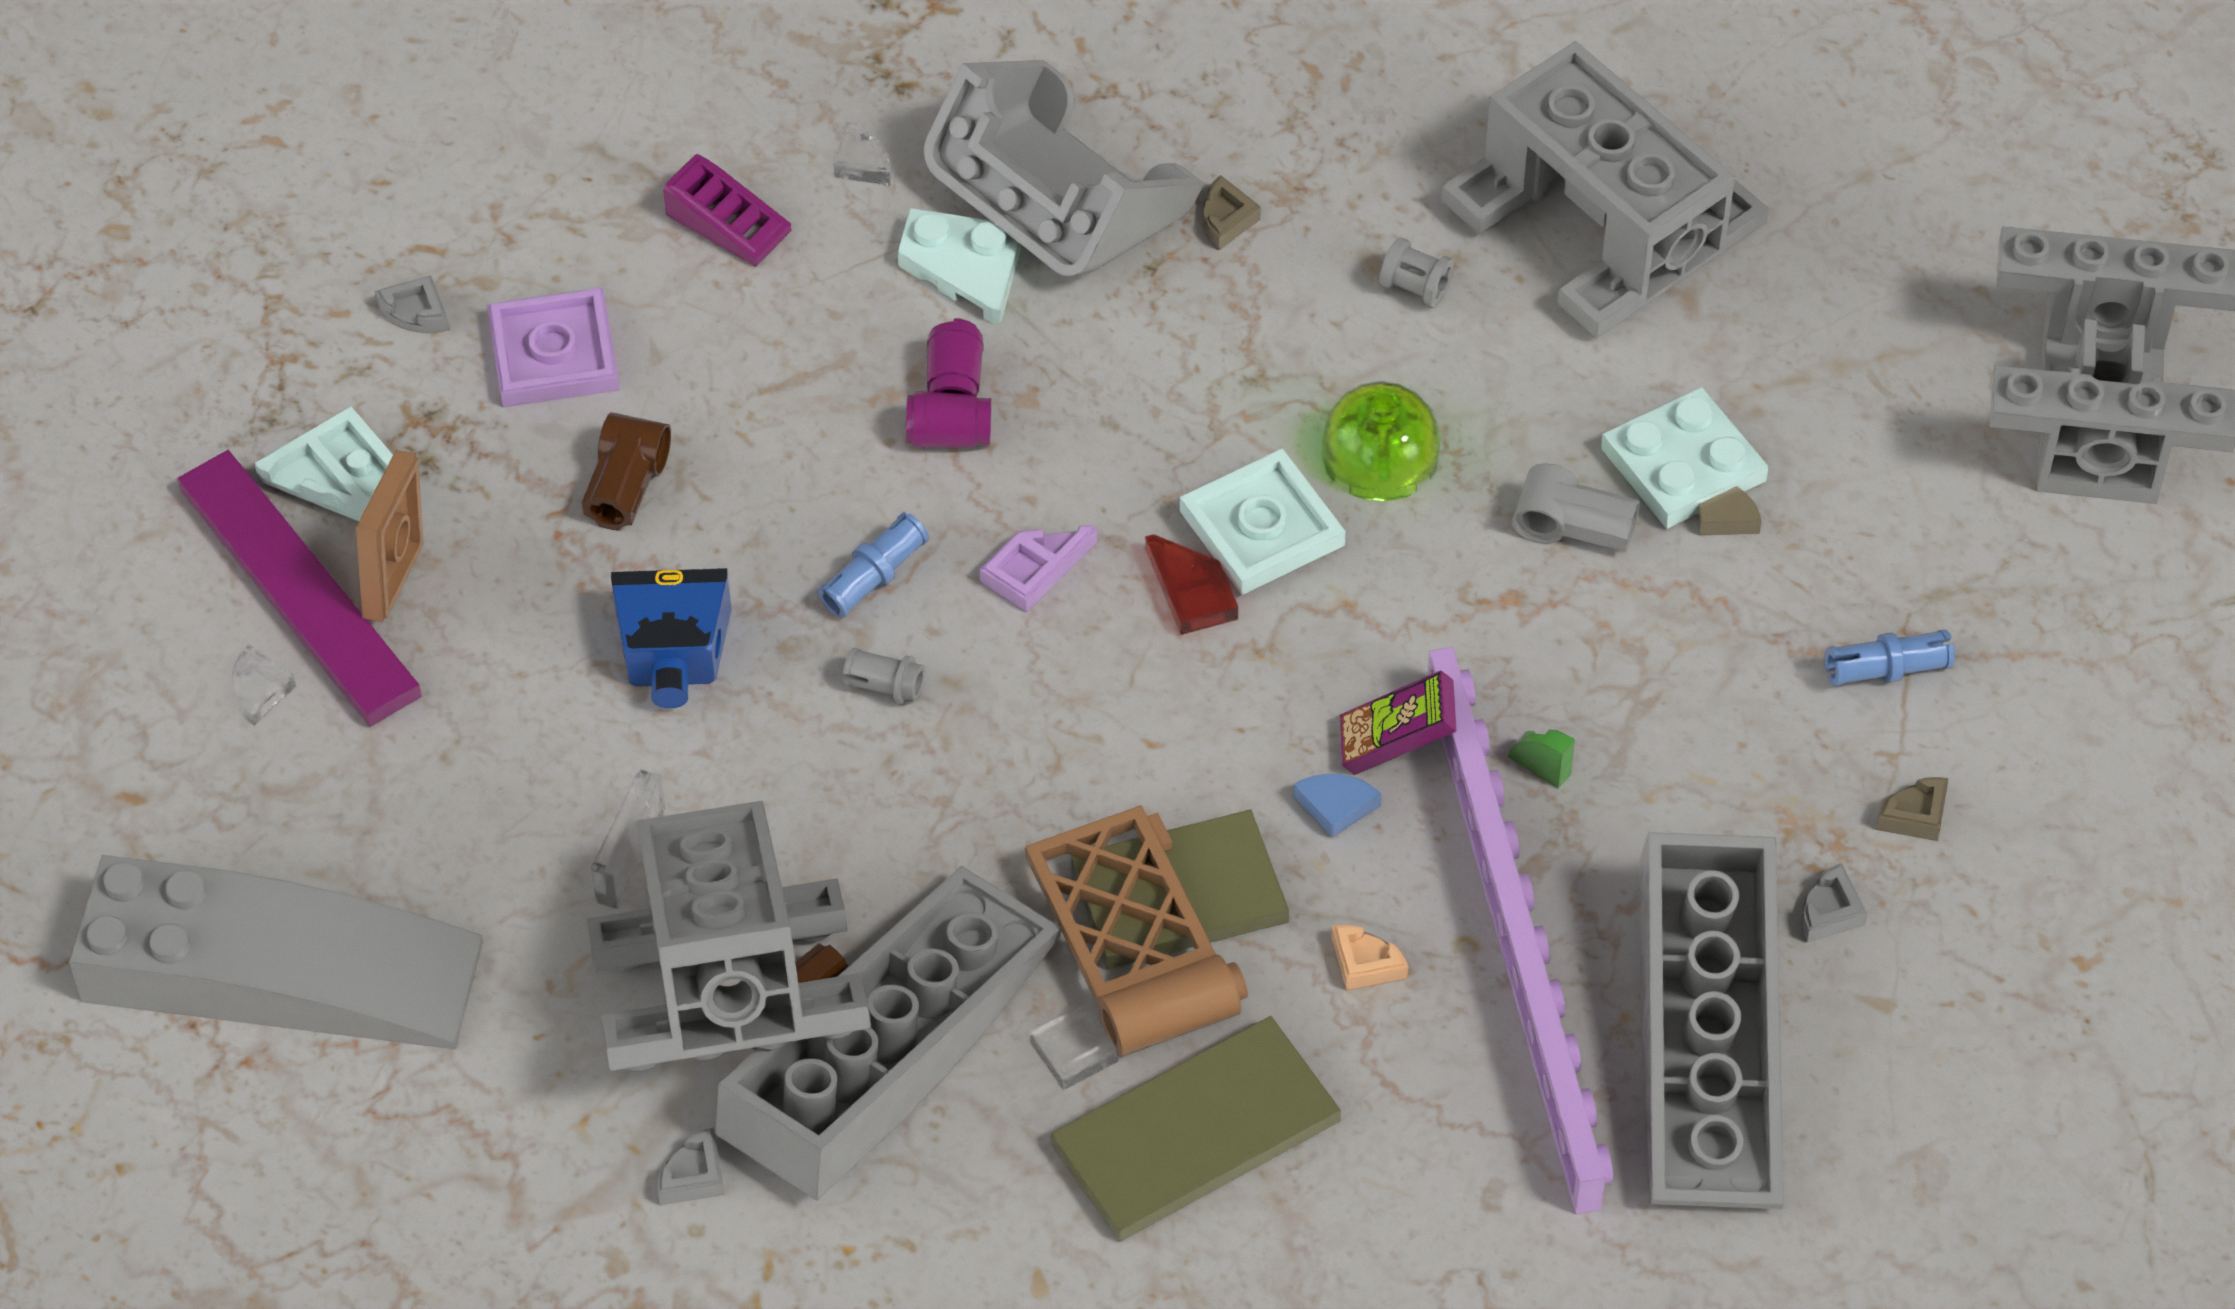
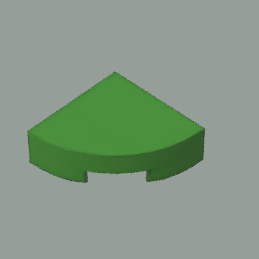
(1545, 755)

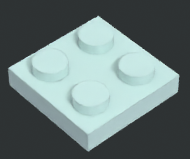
(1683, 456)
(1262, 521)

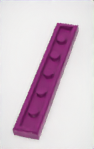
(299, 588)

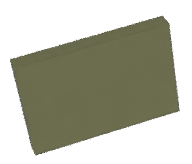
(1222, 873)

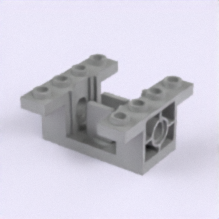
(1624, 165)
(2101, 385)
(718, 919)

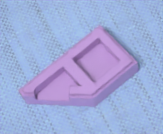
(1035, 563)

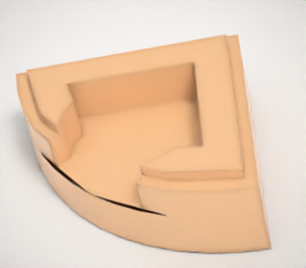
(1366, 958)

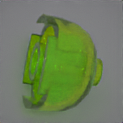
(1381, 441)

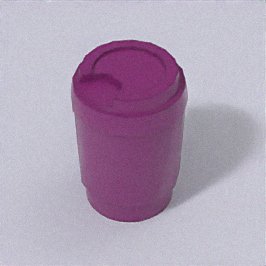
(954, 357)
(947, 420)

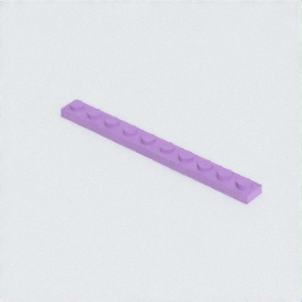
(1523, 947)

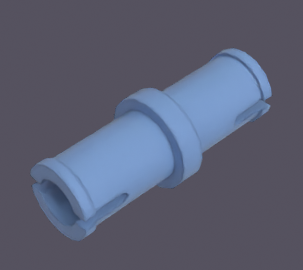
(873, 565)
(1889, 657)

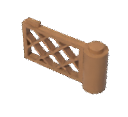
(1173, 992)

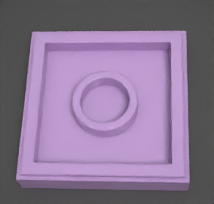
(553, 347)

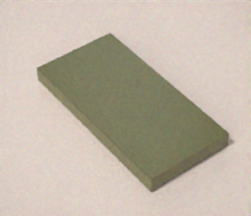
(1195, 1128)

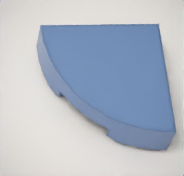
(1336, 800)

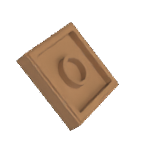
(389, 536)

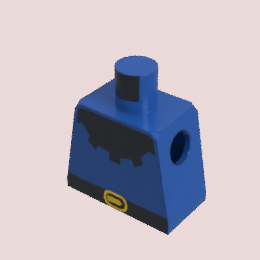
(672, 628)

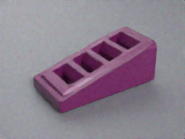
(703, 182)

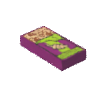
(1398, 722)

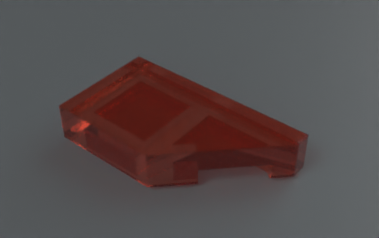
(1192, 585)

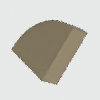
(1227, 212)
(1729, 514)
(1915, 810)

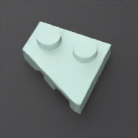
(961, 258)
(330, 465)

